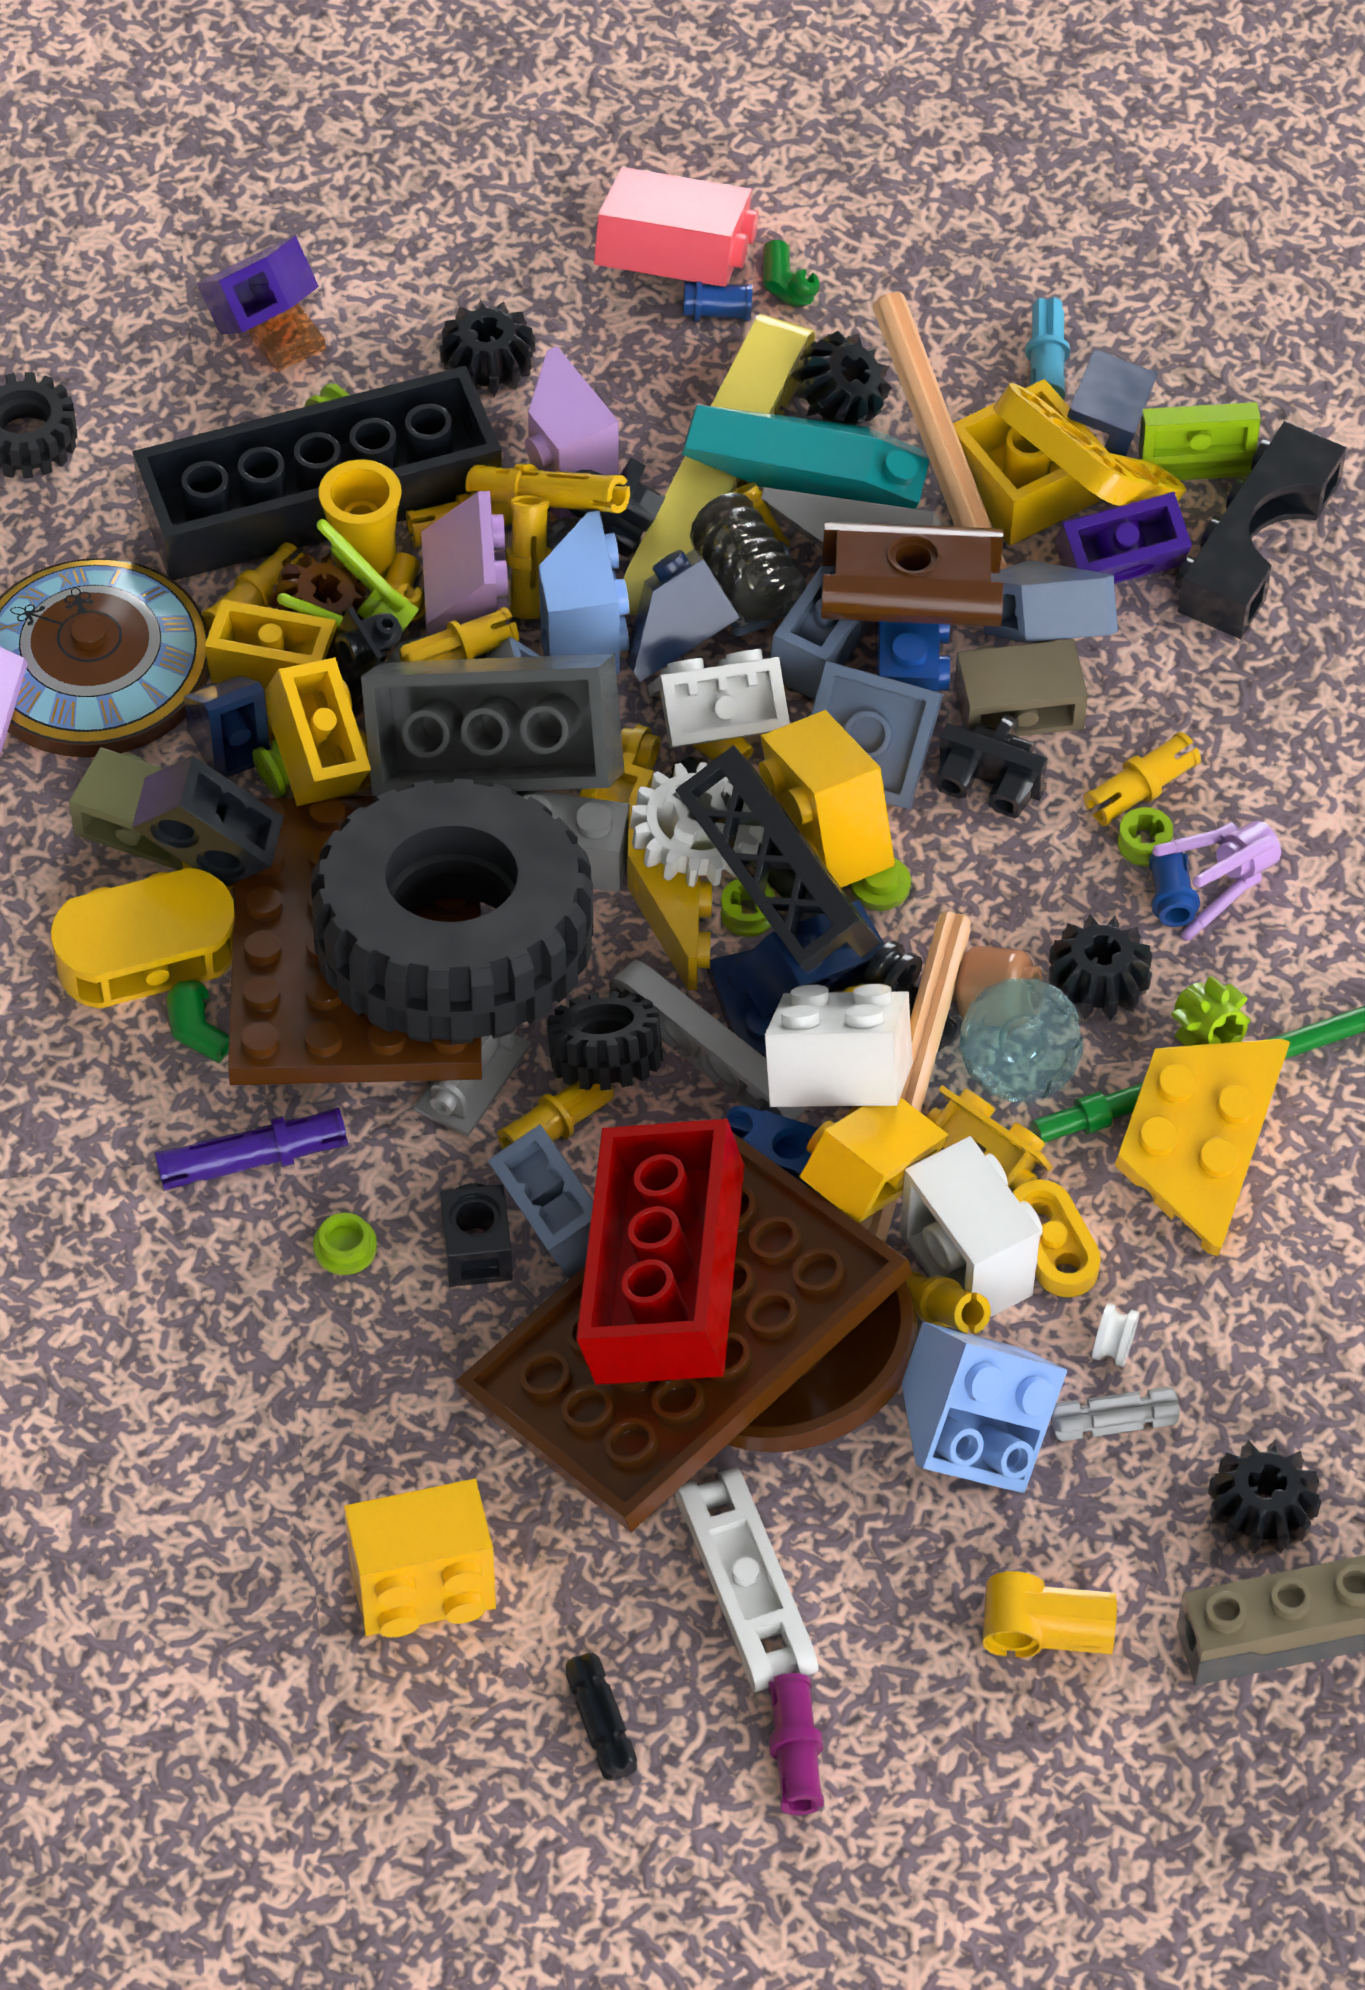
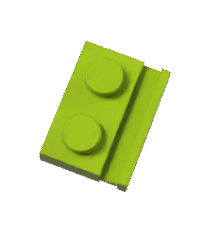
(1201, 439)

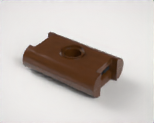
(912, 574)

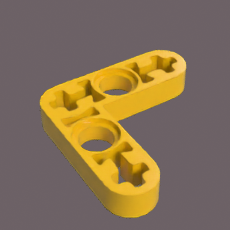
(1107, 475)

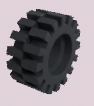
(48, 442)
(605, 1040)

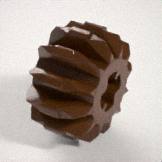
(320, 585)

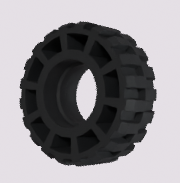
(452, 975)

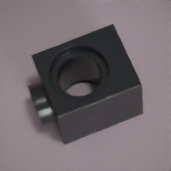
(482, 1256)

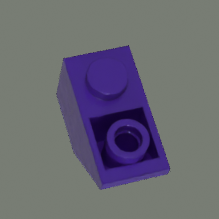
(258, 287)

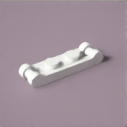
(746, 1578)

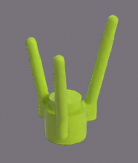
(381, 598)

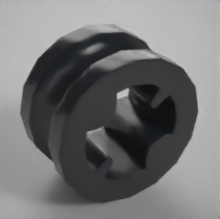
(893, 968)

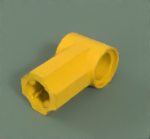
(1029, 1616)

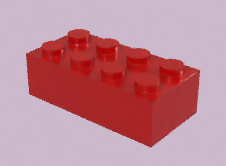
(661, 1252)

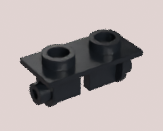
(361, 646)

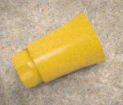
(363, 506)

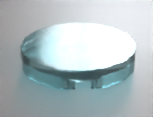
(1021, 1040)

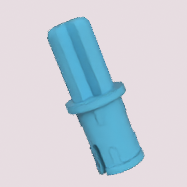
(1048, 348)

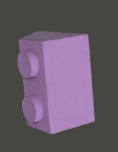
(569, 424)

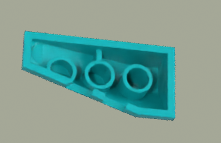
(808, 455)

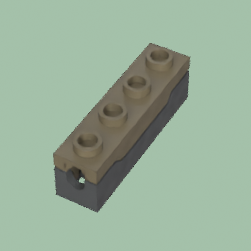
(1274, 1620)

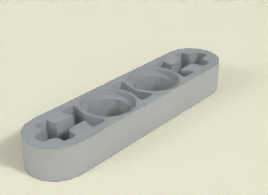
(703, 1039)

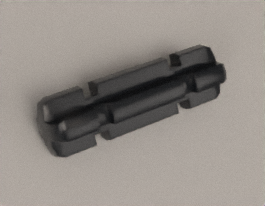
(601, 1716)

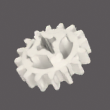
(675, 837)

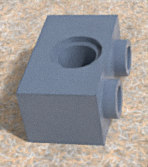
(808, 641)

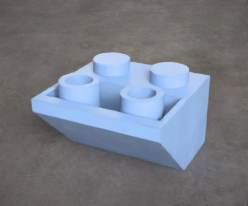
(582, 595)
(978, 1406)

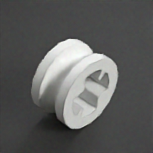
(1115, 1335)

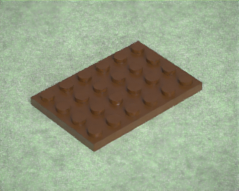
(283, 1011)
(797, 1291)

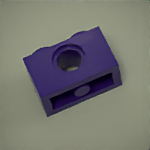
(1127, 539)

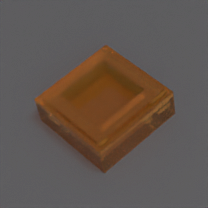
(288, 338)

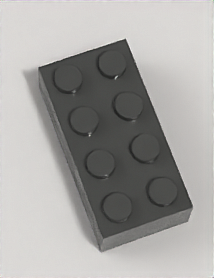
(494, 722)

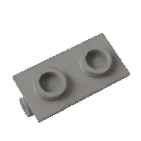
(464, 1102)

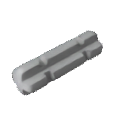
(1115, 1413)

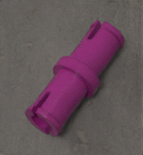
(795, 1744)

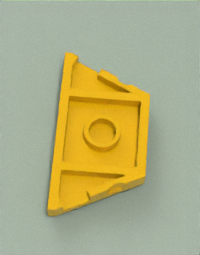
(1200, 1128)

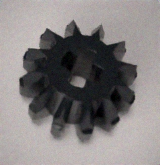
(491, 345)
(841, 380)
(1101, 966)
(1274, 1518)

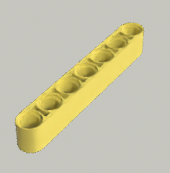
(755, 382)

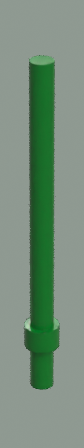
(1096, 1111)

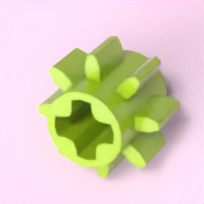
(1210, 1014)

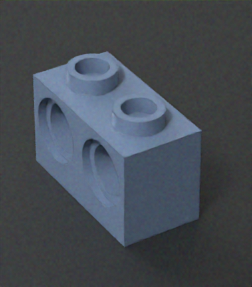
(548, 1196)

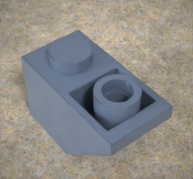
(1054, 603)

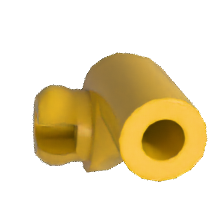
(401, 578)

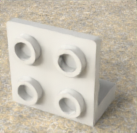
(722, 701)

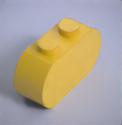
(143, 937)

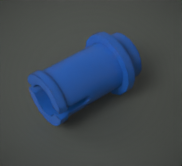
(717, 301)
(1174, 898)

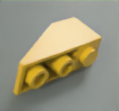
(672, 912)

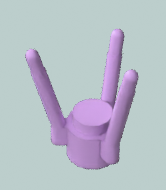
(1240, 856)

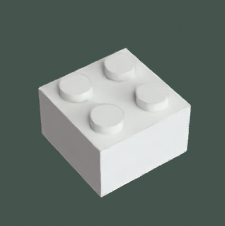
(839, 1047)
(970, 1224)

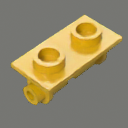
(1014, 1148)

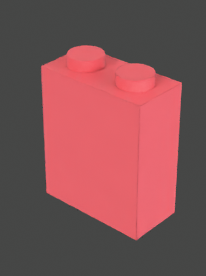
(675, 227)

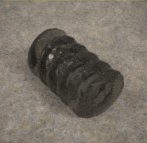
(746, 558)

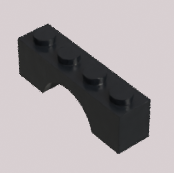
(1287, 482)

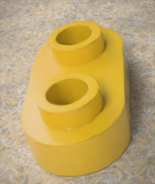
(1062, 1240)

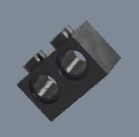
(207, 821)

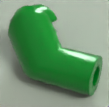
(781, 281)
(188, 1020)

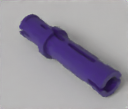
(253, 1148)

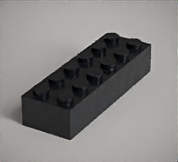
(258, 481)

